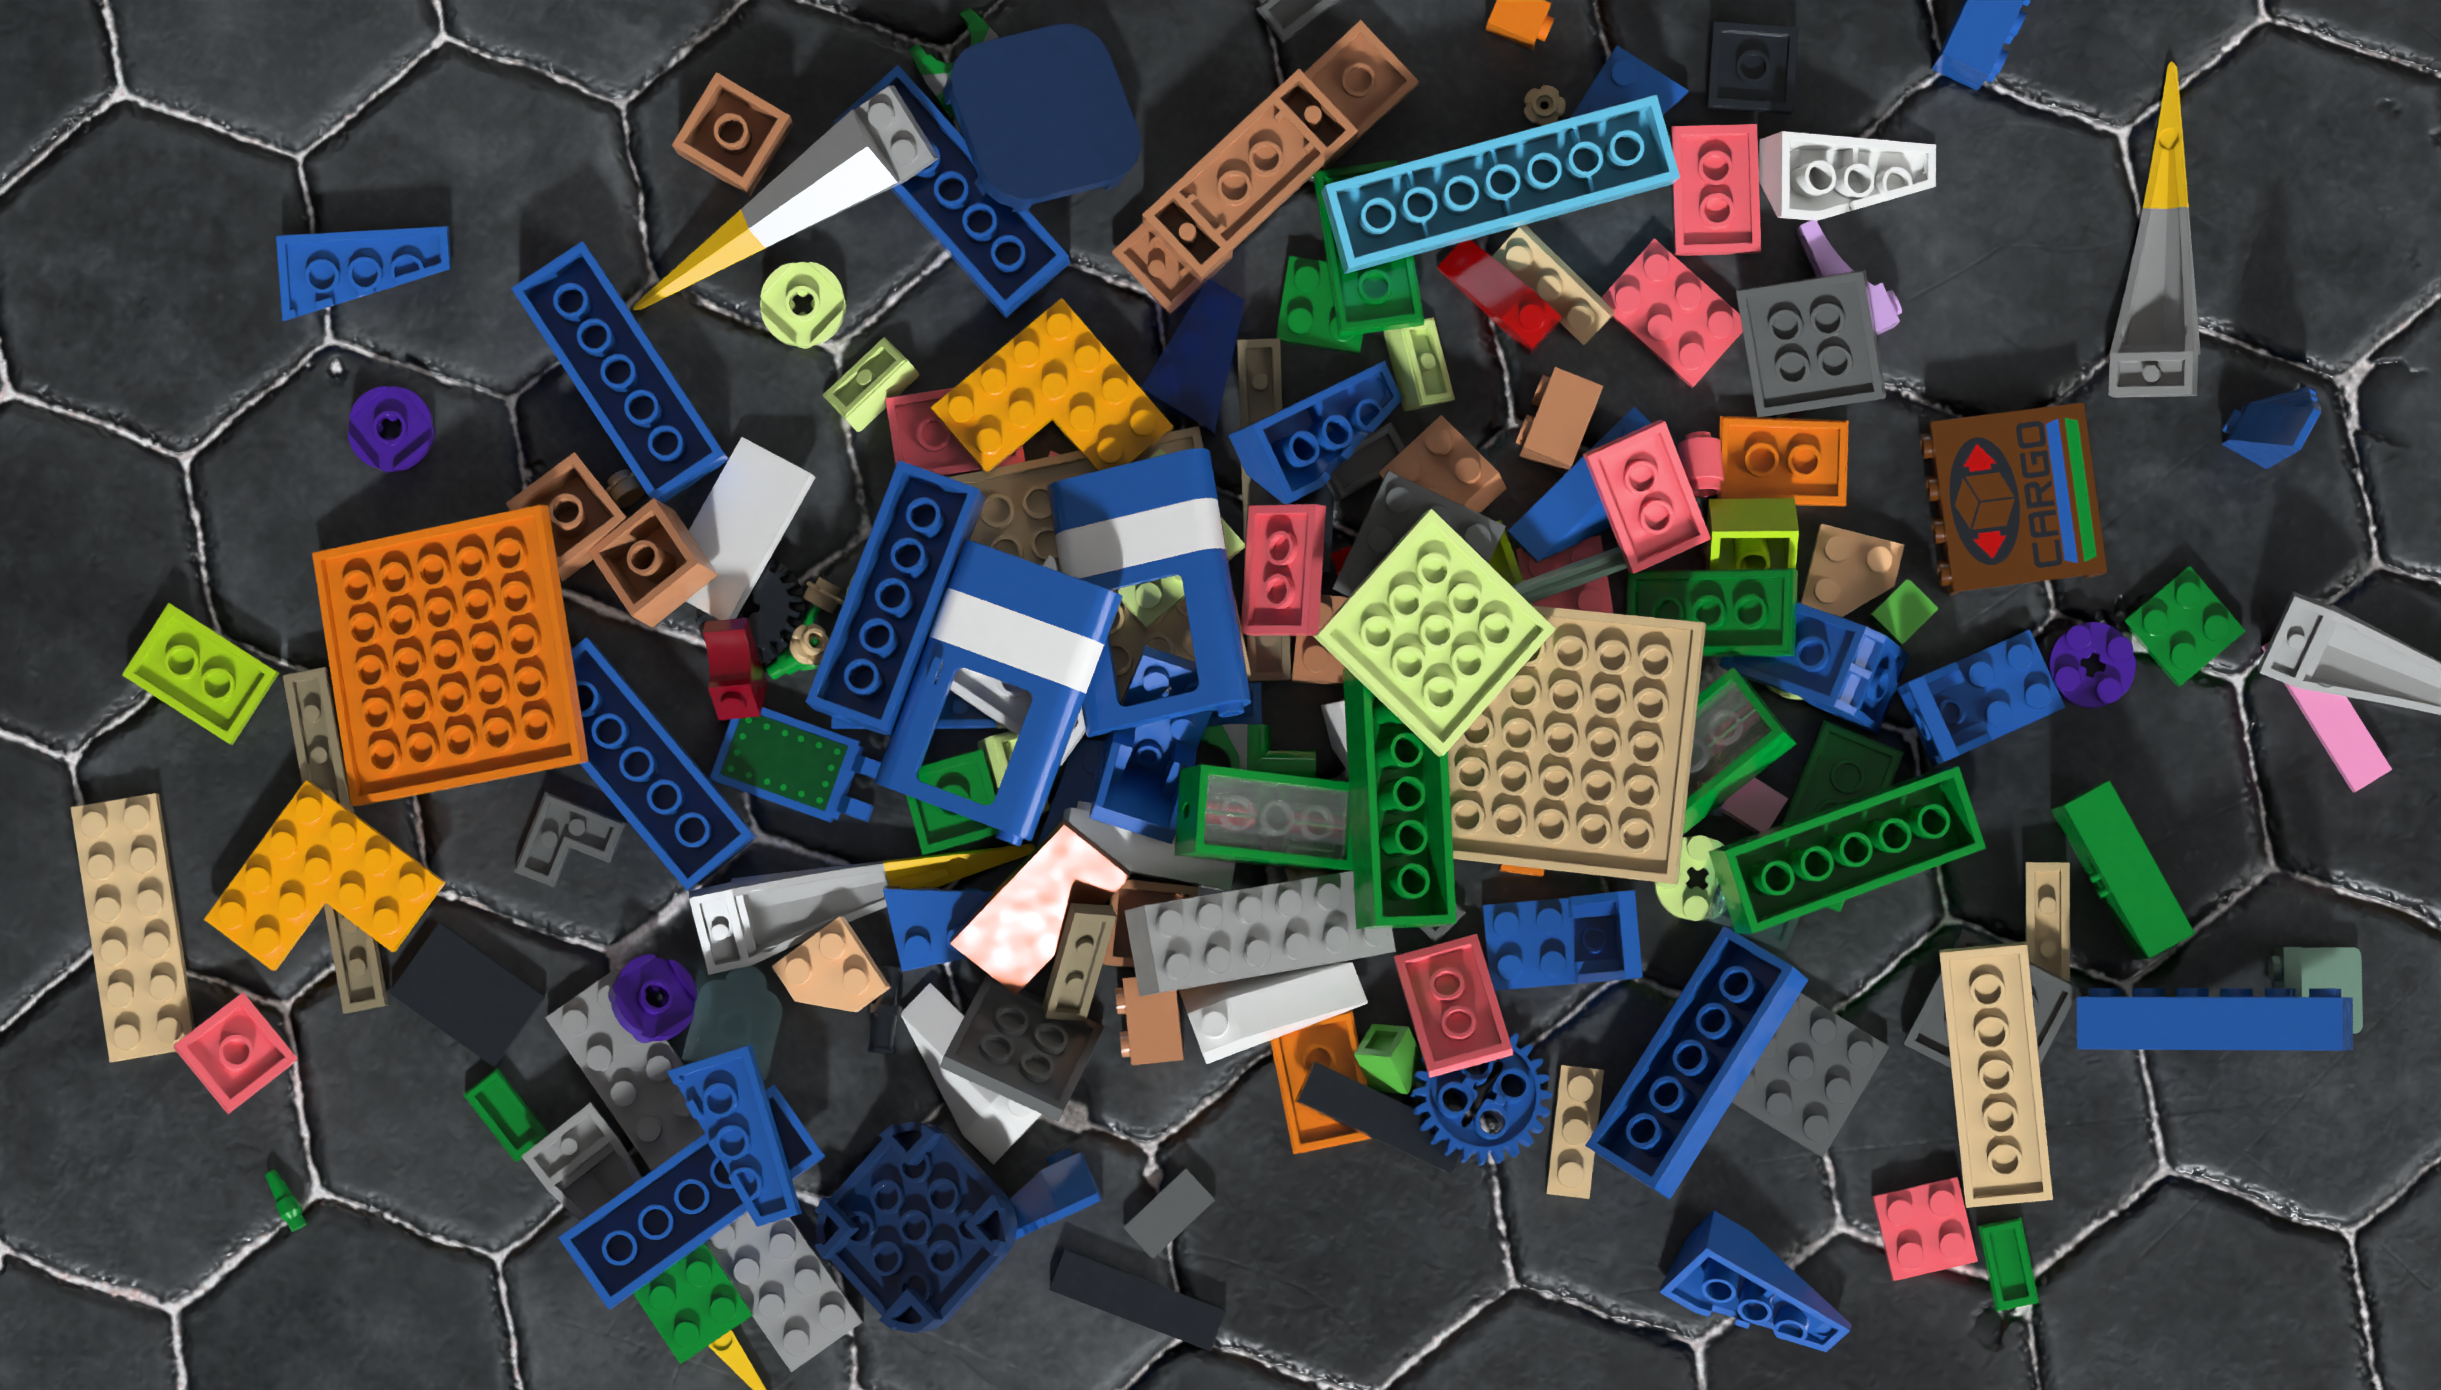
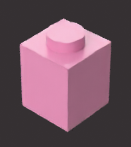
(1754, 806)

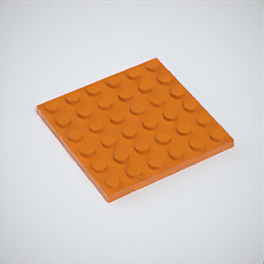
(450, 656)

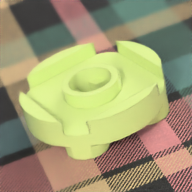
(802, 279)
(1679, 898)

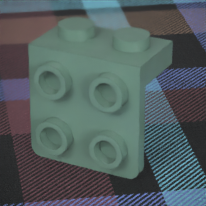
(2320, 968)

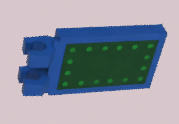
(794, 765)

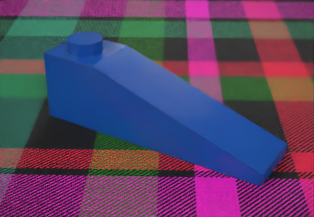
(2272, 426)
(1310, 439)
(1571, 507)
(1055, 1192)
(1738, 1276)

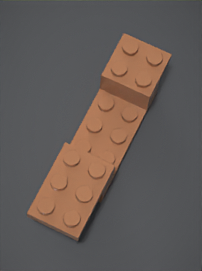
(1262, 164)

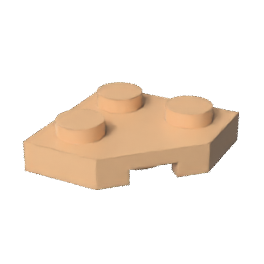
(1849, 570)
(832, 970)

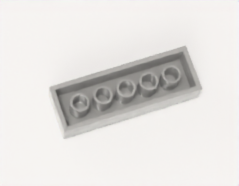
(1249, 933)

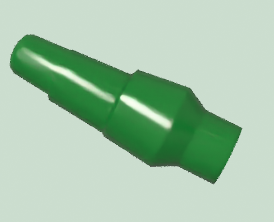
(286, 1203)

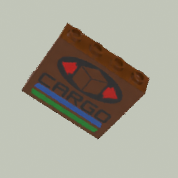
(2013, 498)

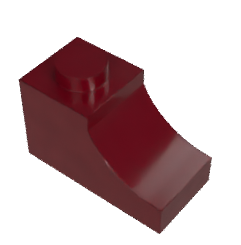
(735, 669)

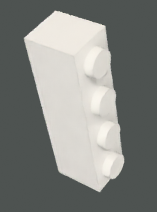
(1150, 856)

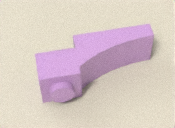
(1826, 261)

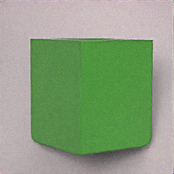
(1903, 612)
(1389, 1058)

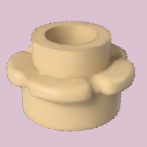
(1540, 116)
(624, 488)

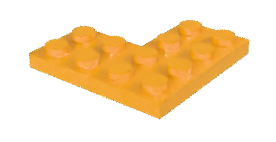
(1058, 375)
(319, 857)

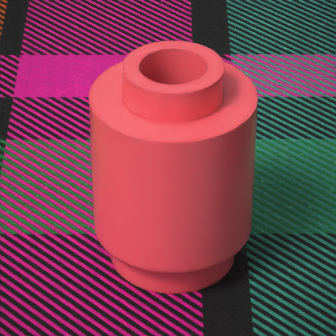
(1702, 463)

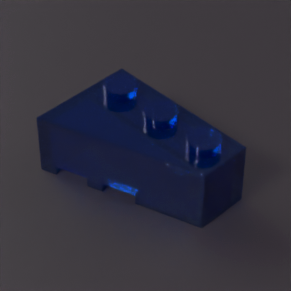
(1198, 359)

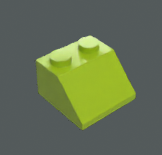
(1752, 533)

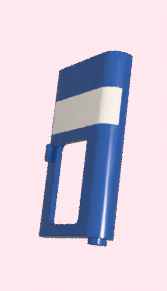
(1143, 527)
(1024, 630)

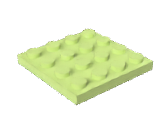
(1434, 632)

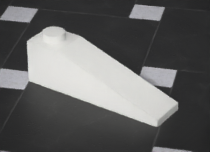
(1832, 175)
(1264, 1007)
(982, 1115)

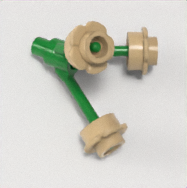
(809, 639)

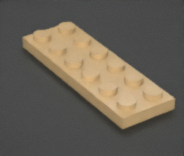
(133, 926)
(1996, 1074)

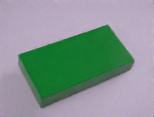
(506, 1114)
(2007, 1264)

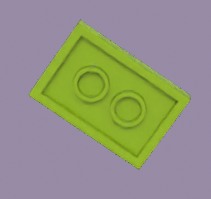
(200, 674)

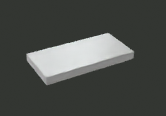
(745, 524)

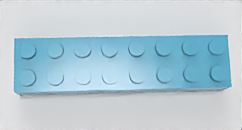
(1500, 184)

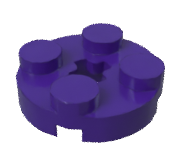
(366, 426)
(2112, 651)
(641, 1018)

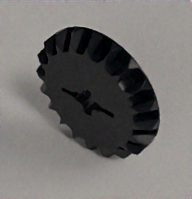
(779, 614)

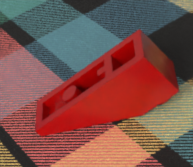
(1500, 295)

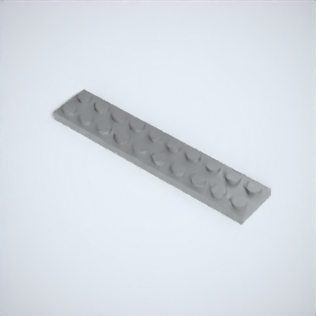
(767, 1264)

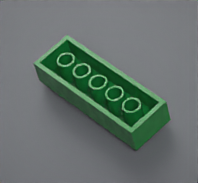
(1396, 819)
(1847, 850)

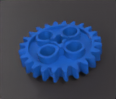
(1513, 1114)

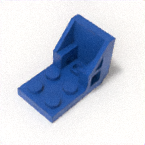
(1834, 668)
(1980, 698)
(1142, 764)
(1563, 941)

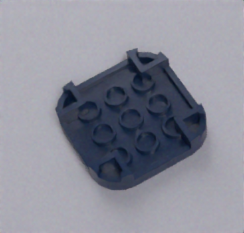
(1043, 115)
(916, 1227)

